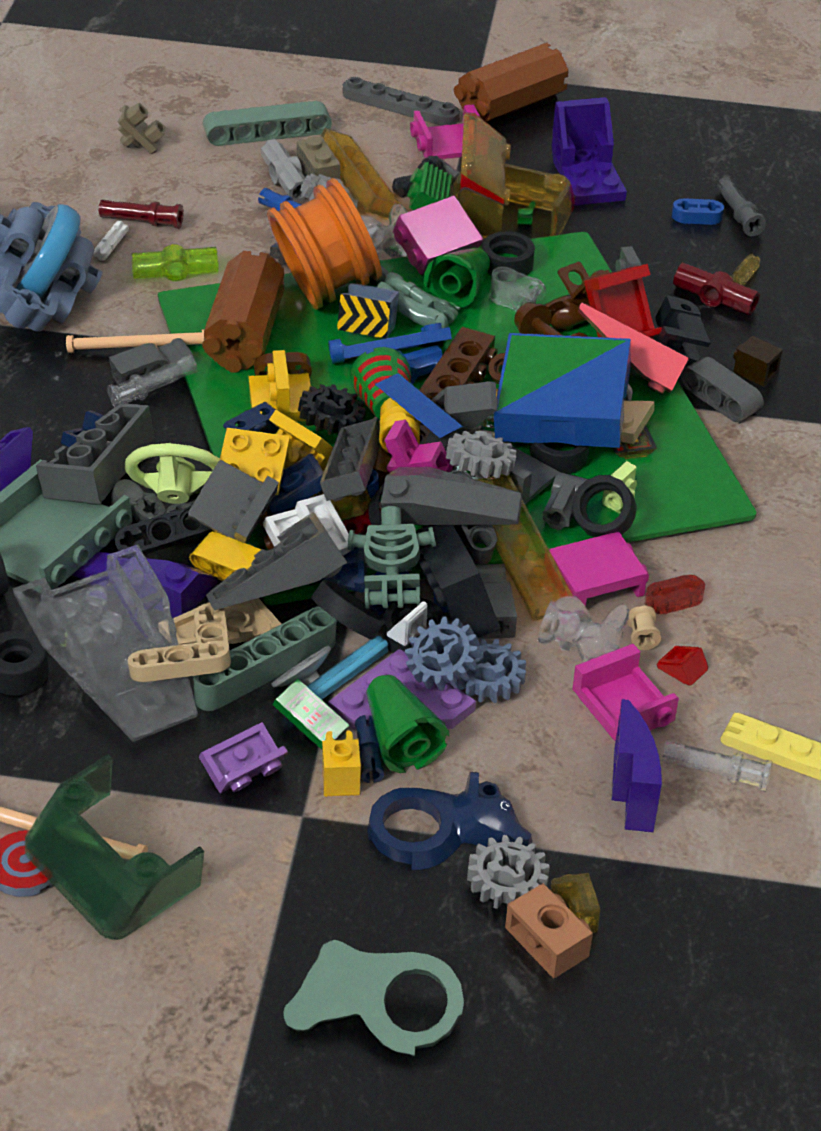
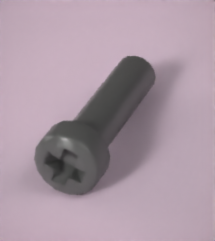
(447, 168)

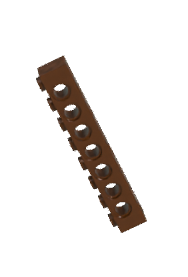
(461, 364)

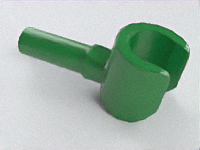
(525, 214)

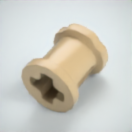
(645, 634)

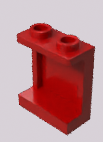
(623, 298)

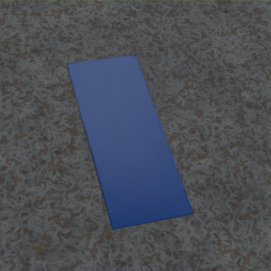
(418, 405)

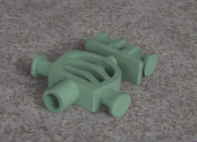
(398, 551)

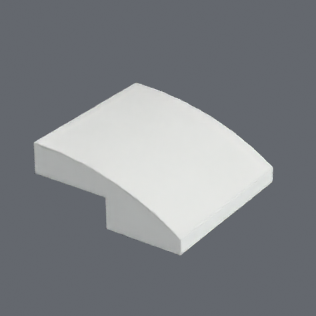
(324, 511)

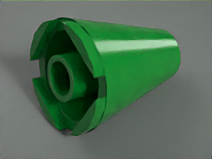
(457, 276)
(404, 725)

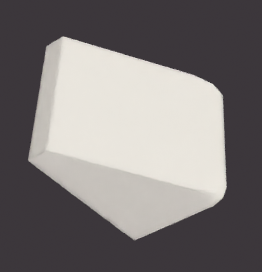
(408, 625)

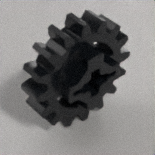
(330, 408)

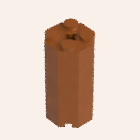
(513, 82)
(244, 310)

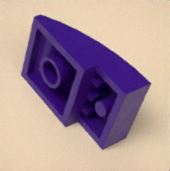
(636, 770)

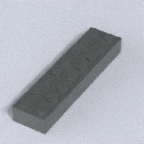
(351, 460)

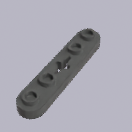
(400, 101)

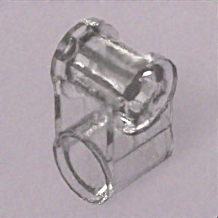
(512, 288)

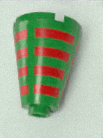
(376, 367)

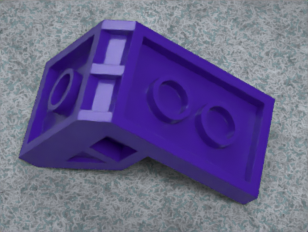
(584, 150)

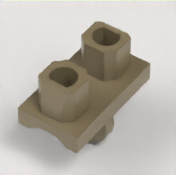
(136, 130)

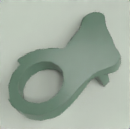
(357, 983)

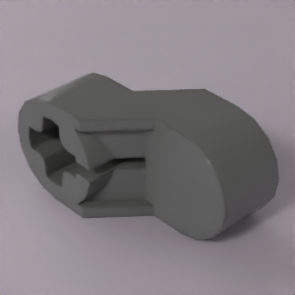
(143, 505)

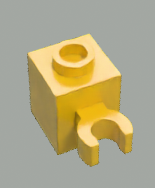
(341, 766)

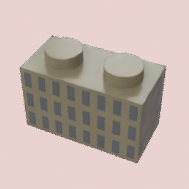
(317, 158)

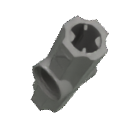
(284, 169)

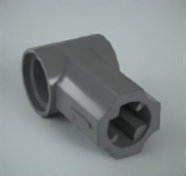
(558, 510)

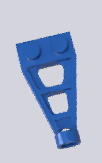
(429, 335)

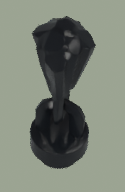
(402, 184)

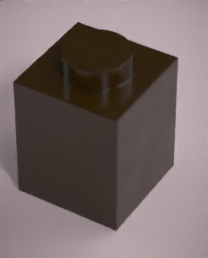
(757, 360)

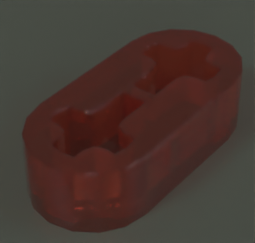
(675, 594)

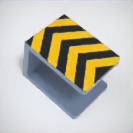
(368, 310)

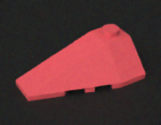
(649, 358)

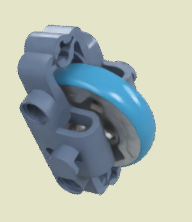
(43, 264)

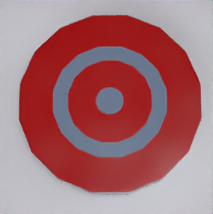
(17, 872)

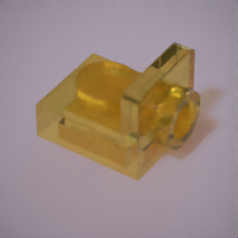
(580, 896)

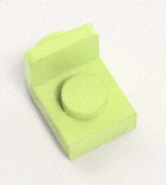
(627, 475)

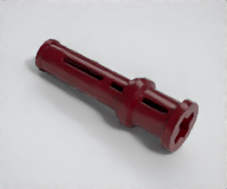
(153, 213)

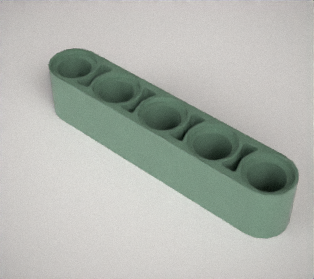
(255, 122)
(266, 658)

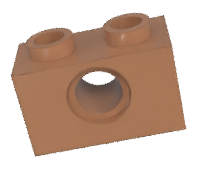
(549, 930)

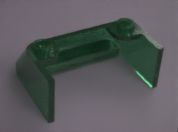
(91, 874)

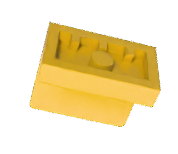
(257, 453)

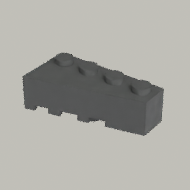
(98, 458)

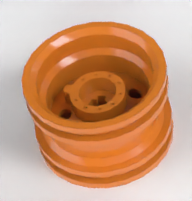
(325, 243)

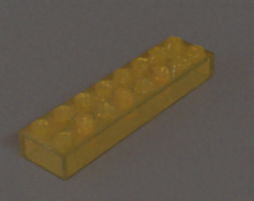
(360, 174)
(528, 558)

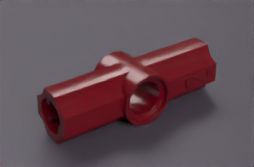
(716, 288)

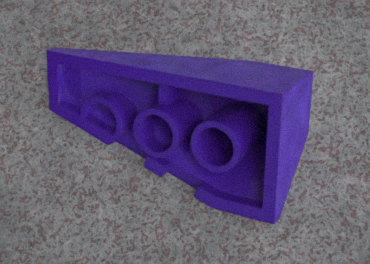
(181, 582)

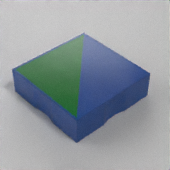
(563, 390)

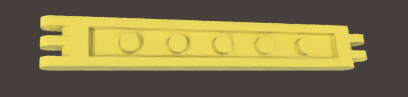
(773, 744)

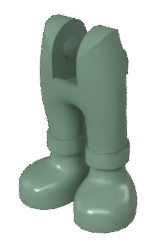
(418, 304)

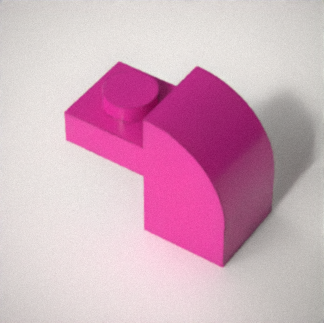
(408, 453)

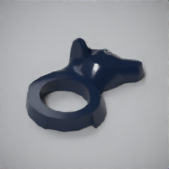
(462, 818)

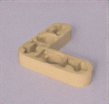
(200, 658)

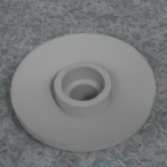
(305, 670)

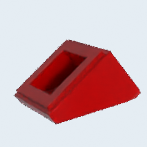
(684, 664)

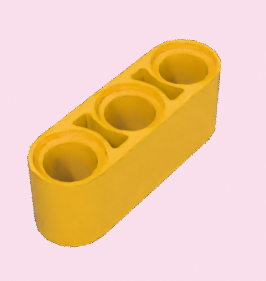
(222, 555)

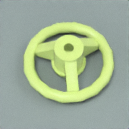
(175, 475)

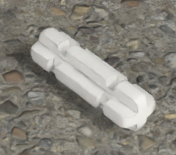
(110, 240)

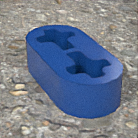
(697, 211)

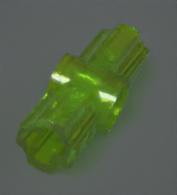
(163, 262)

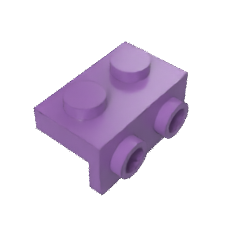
(241, 758)

